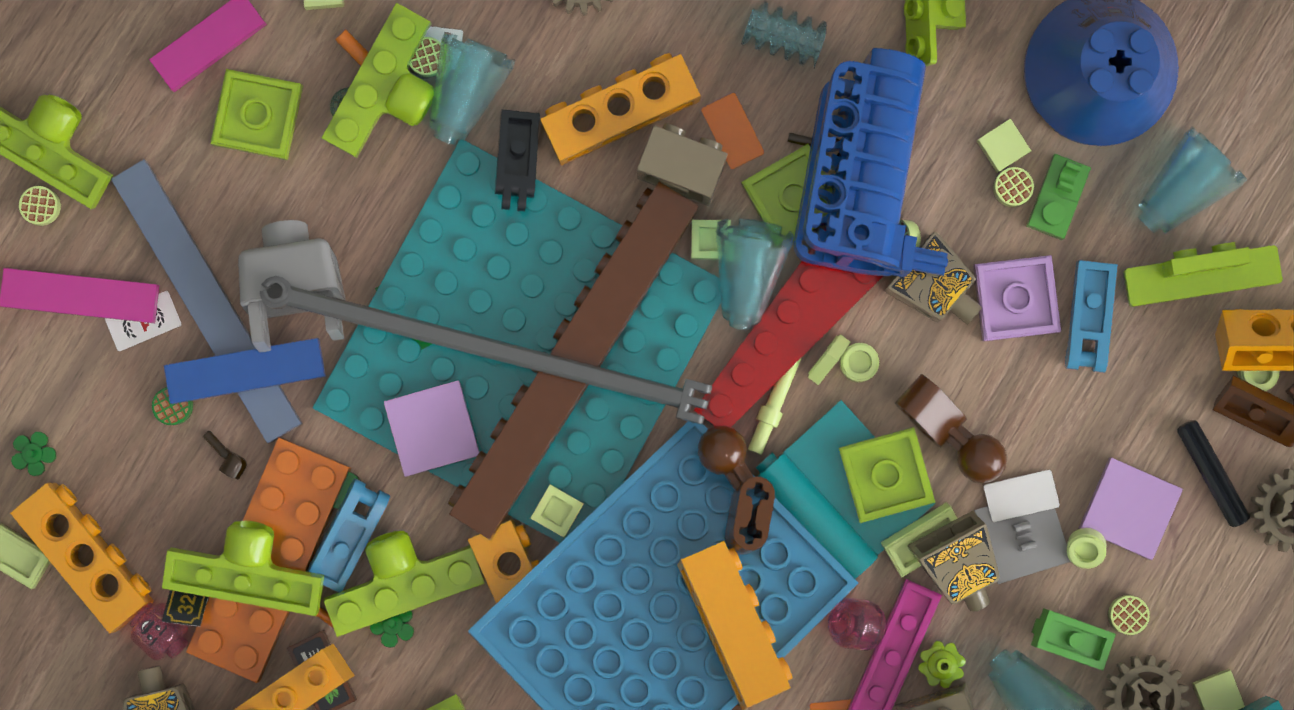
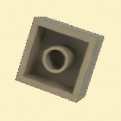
(682, 163)

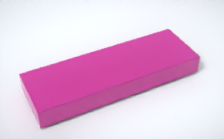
(207, 42)

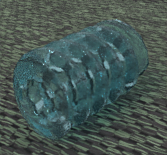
(785, 33)

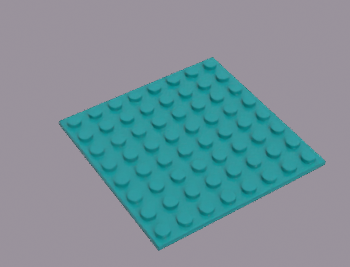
(515, 283)

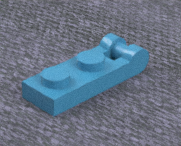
(1091, 314)
(348, 535)

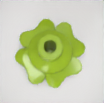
(941, 664)

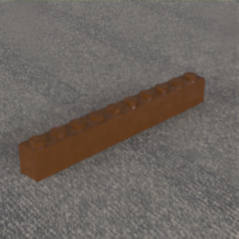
(587, 339)

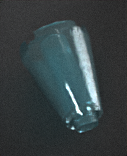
(465, 85)
(1188, 183)
(749, 268)
(1029, 686)

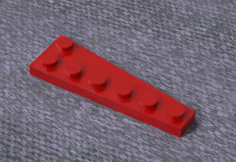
(790, 326)

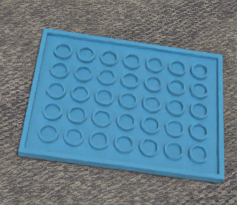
(610, 612)

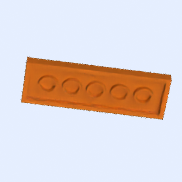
(296, 502)

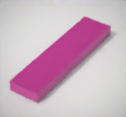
(79, 295)
(898, 648)

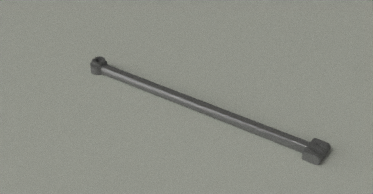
(491, 348)

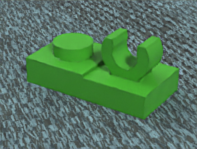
(1058, 197)
(1072, 639)

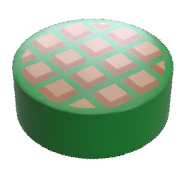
(170, 413)

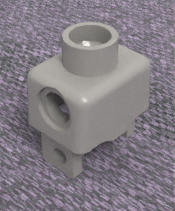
(298, 260)

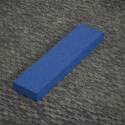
(244, 371)

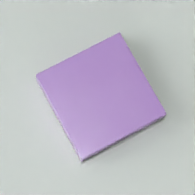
(1017, 298)
(432, 428)
(1131, 508)

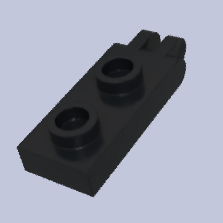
(517, 157)

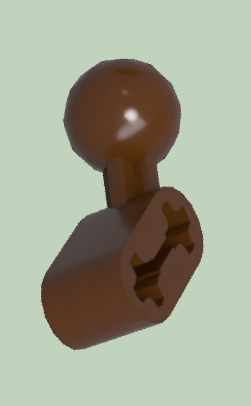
(939, 419)
(723, 453)

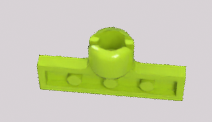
(383, 84)
(44, 149)
(244, 573)
(400, 582)

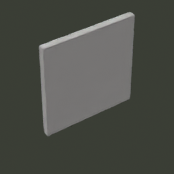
(1025, 543)

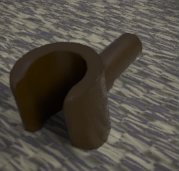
(233, 464)

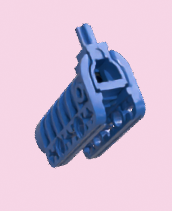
(869, 172)

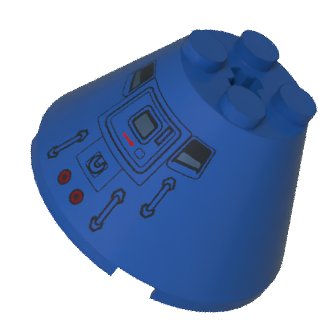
(1077, 87)

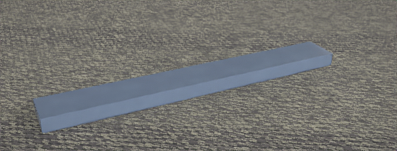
(200, 290)

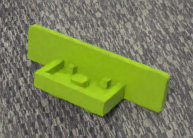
(924, 18)
(1203, 274)

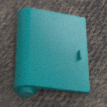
(816, 491)

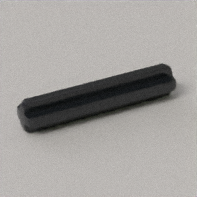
(1213, 473)

